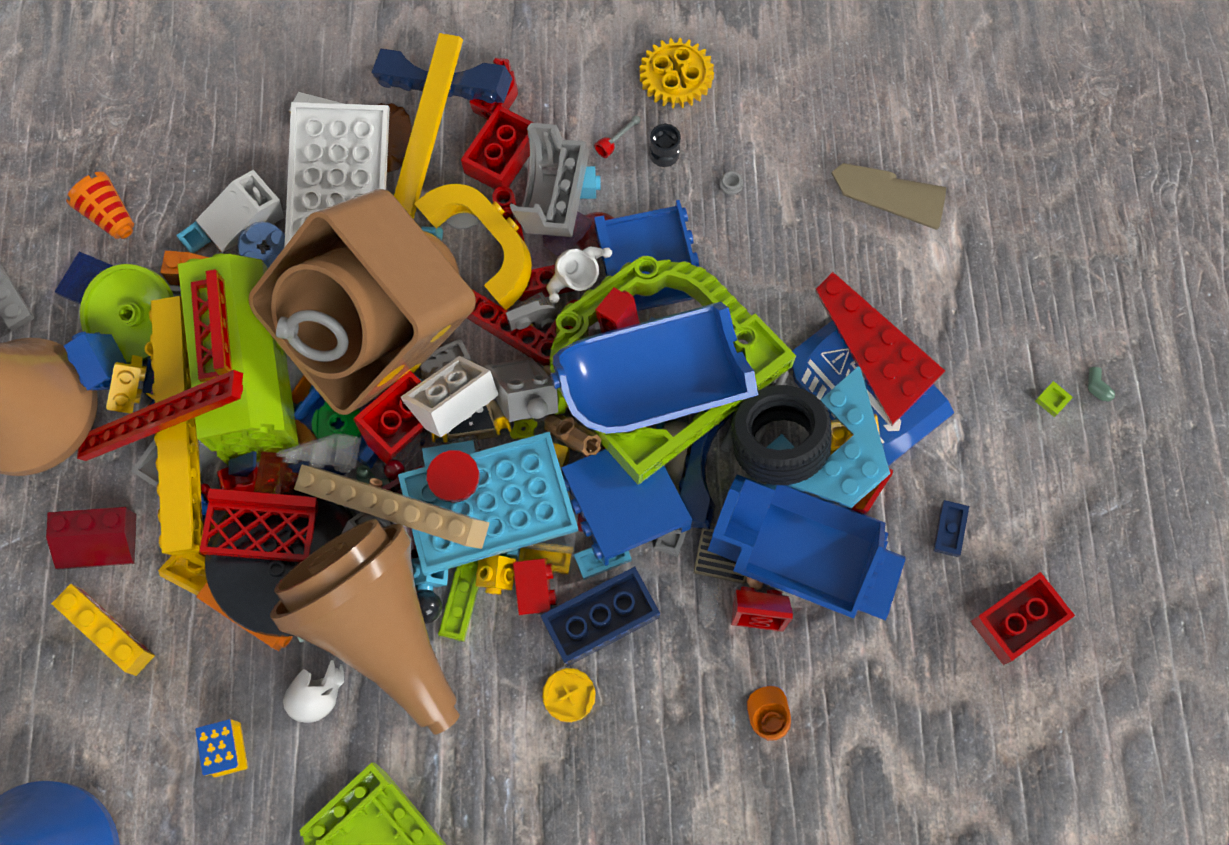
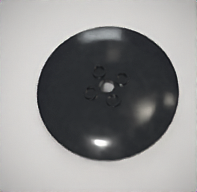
(247, 585)

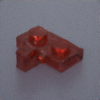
(274, 475)

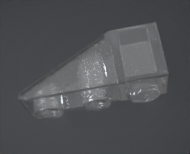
(334, 450)

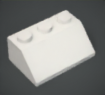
(451, 395)

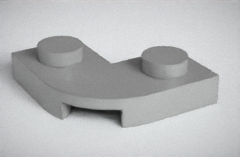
(541, 316)

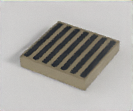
(713, 564)

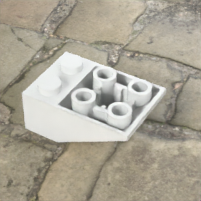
(237, 207)

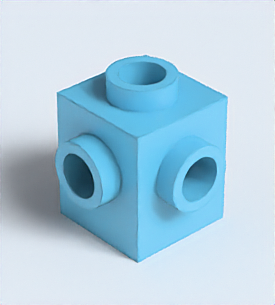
(429, 581)

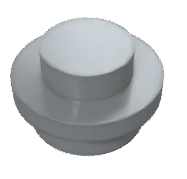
(731, 183)

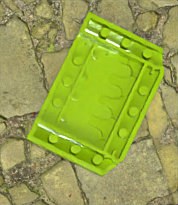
(370, 813)

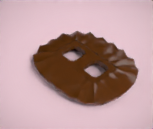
(398, 136)

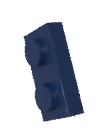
(951, 528)

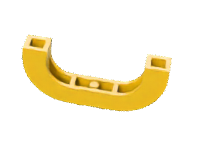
(459, 198)

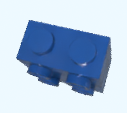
(94, 358)

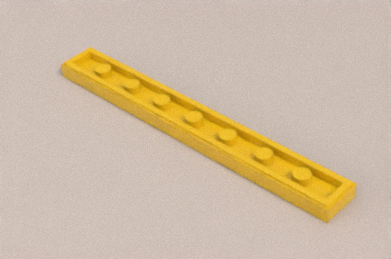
(427, 121)

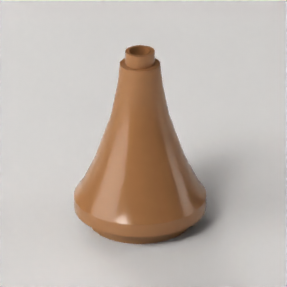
(41, 406)
(364, 609)

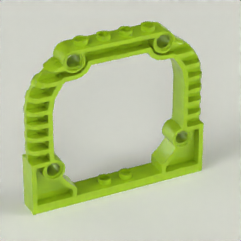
(646, 448)

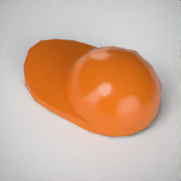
(769, 713)

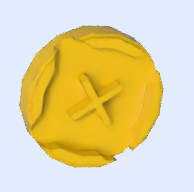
(569, 695)

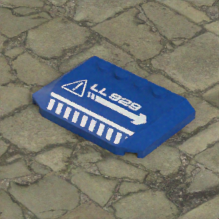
(826, 361)

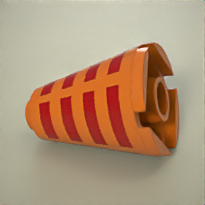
(101, 204)

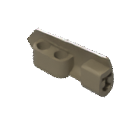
(885, 191)

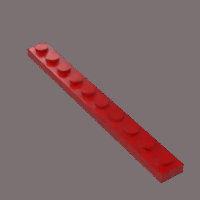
(163, 415)

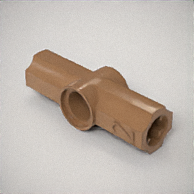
(572, 434)

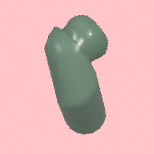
(1098, 387)
(364, 475)

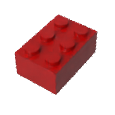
(498, 149)
(1022, 618)

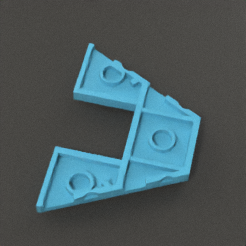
(861, 460)

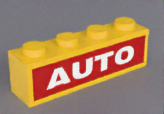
(103, 630)

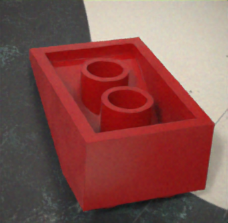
(761, 610)

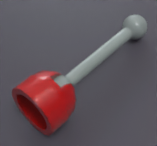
(606, 146)

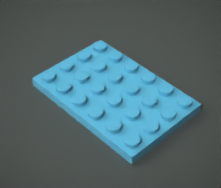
(517, 494)

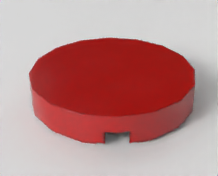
(453, 476)

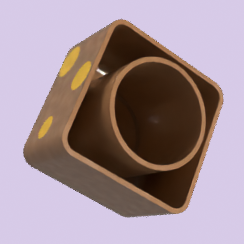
(380, 280)

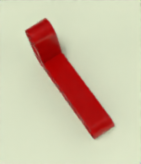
(538, 274)
(515, 337)

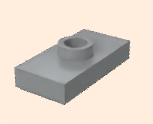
(443, 356)

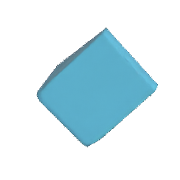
(193, 238)

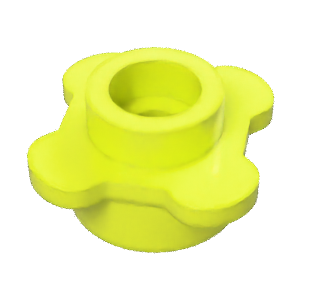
(516, 432)

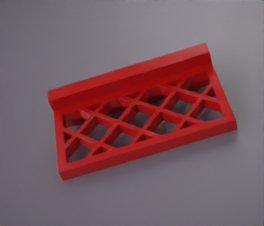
(259, 503)

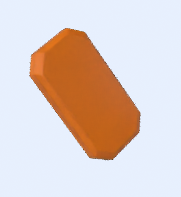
(301, 390)

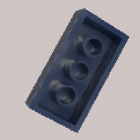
(600, 616)

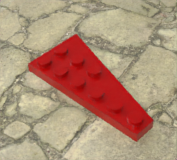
(887, 357)

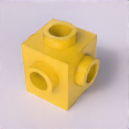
(495, 574)

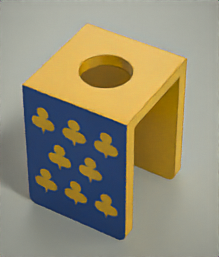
(221, 748)

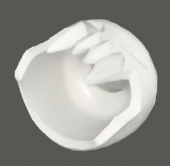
(313, 699)

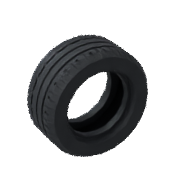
(786, 465)

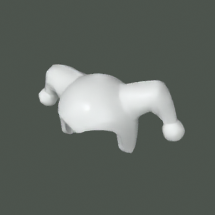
(576, 270)

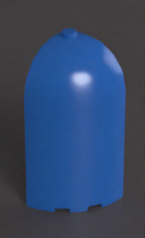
(654, 371)

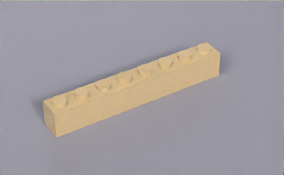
(392, 506)

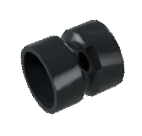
(664, 145)

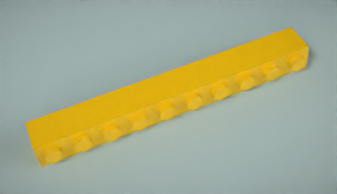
(176, 446)

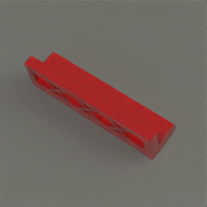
(218, 326)

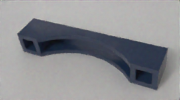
(482, 82)
(694, 484)

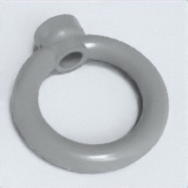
(288, 329)

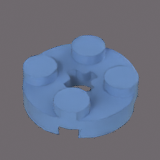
(254, 235)

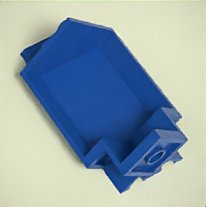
(808, 547)

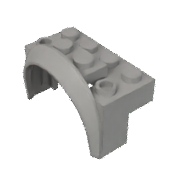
(552, 195)

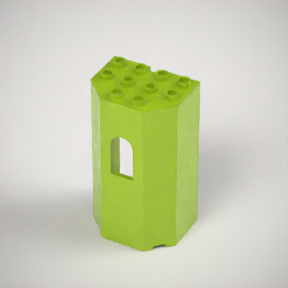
(265, 412)

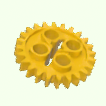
(695, 65)

